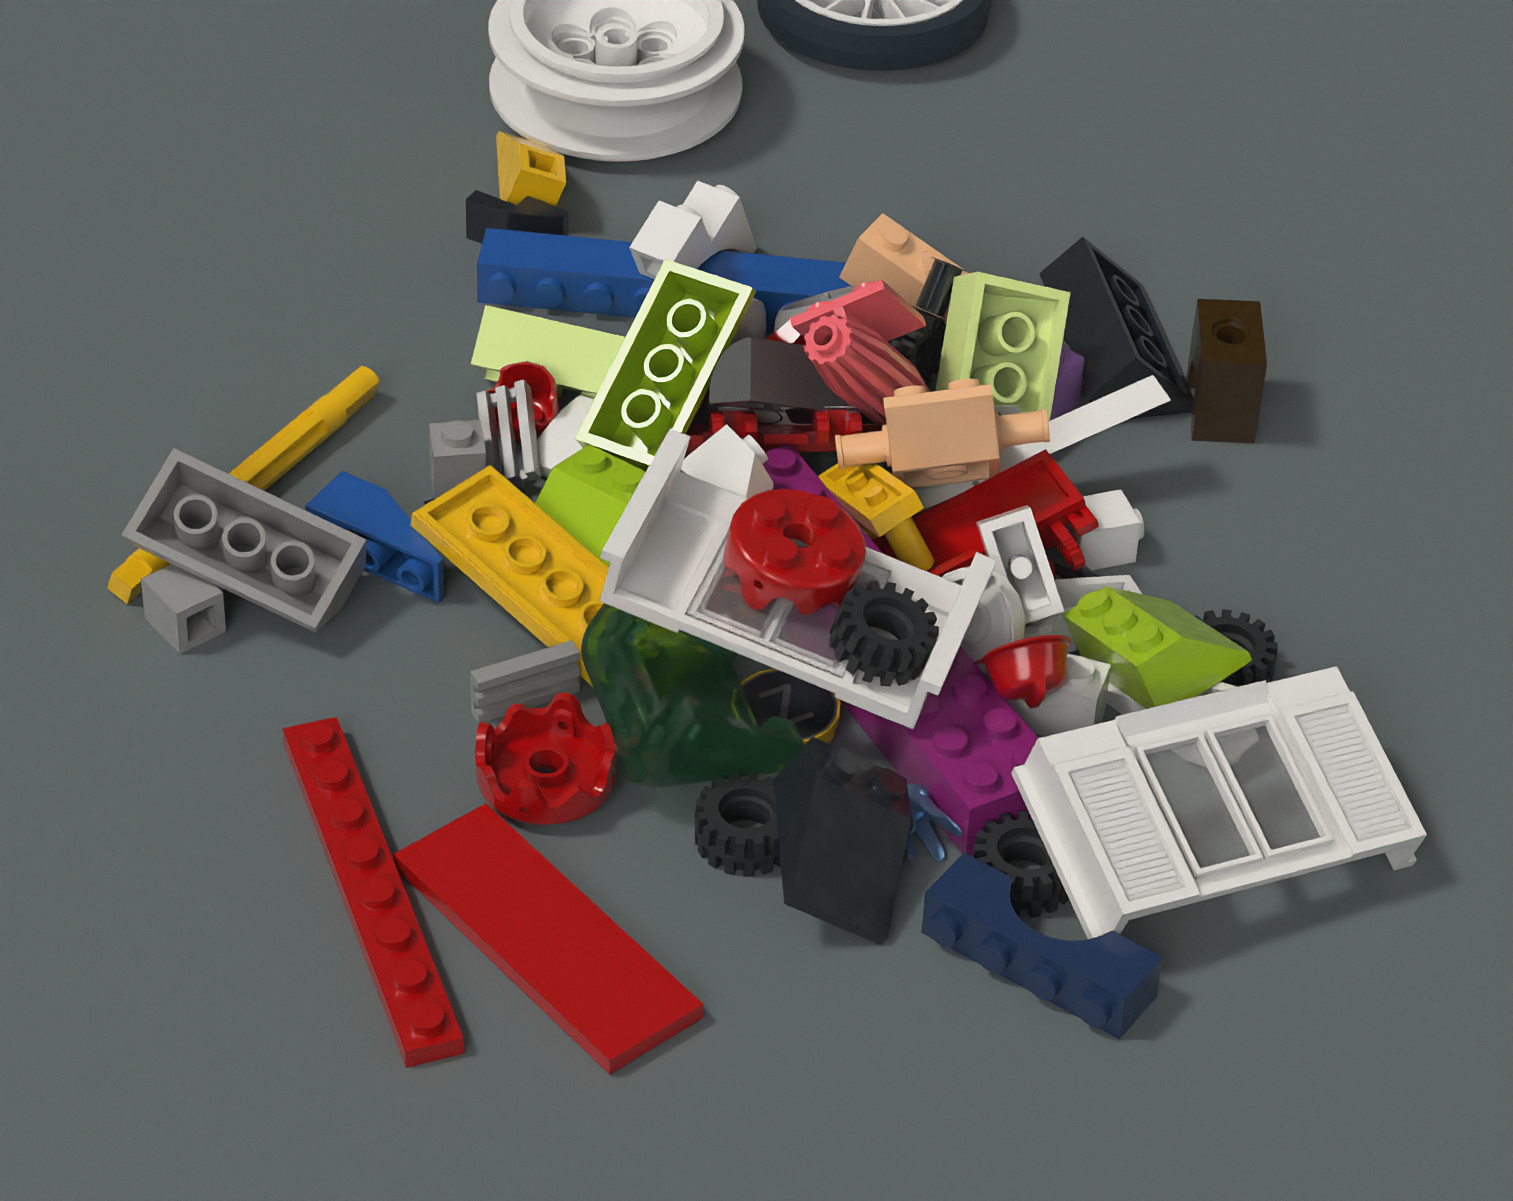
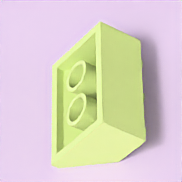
(1006, 338)
(571, 353)

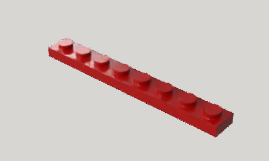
(373, 894)

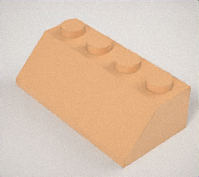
(896, 257)

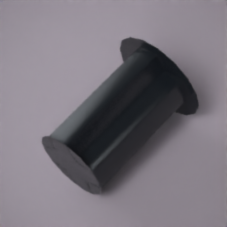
(938, 287)

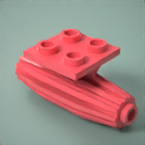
(851, 345)

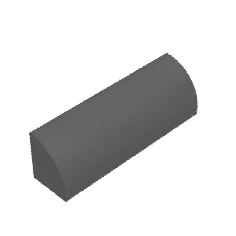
(769, 376)

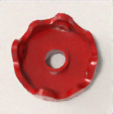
(773, 565)
(551, 738)

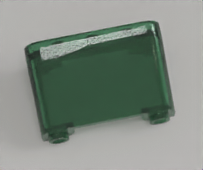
(678, 705)

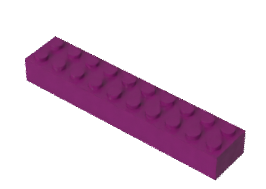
(963, 736)

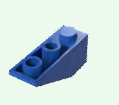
(392, 545)

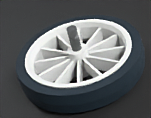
(884, 33)

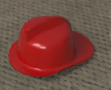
(1029, 668)

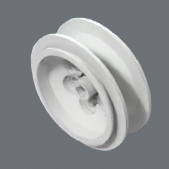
(616, 73)

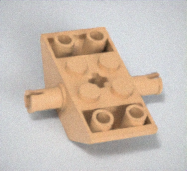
(942, 435)

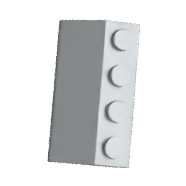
(247, 541)

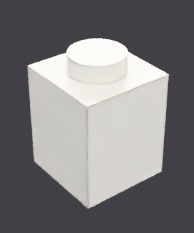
(1118, 531)

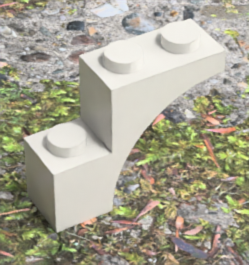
(694, 231)

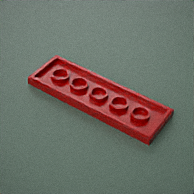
(548, 938)

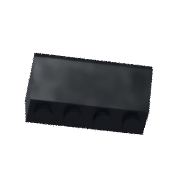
(1114, 328)

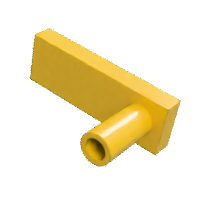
(883, 507)

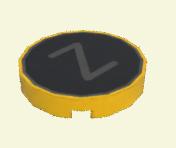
(783, 695)

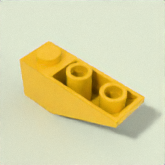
(528, 170)

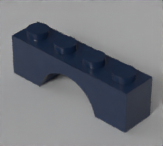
(1097, 979)

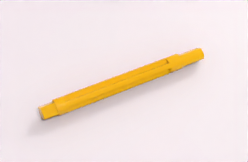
(269, 462)

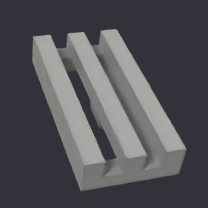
(486, 409)
(524, 680)

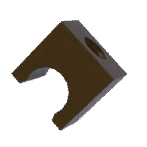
(1226, 370)

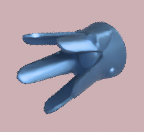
(922, 813)

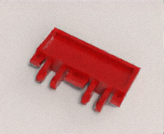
(803, 438)
(1036, 482)

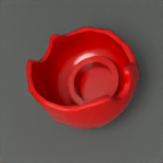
(543, 391)

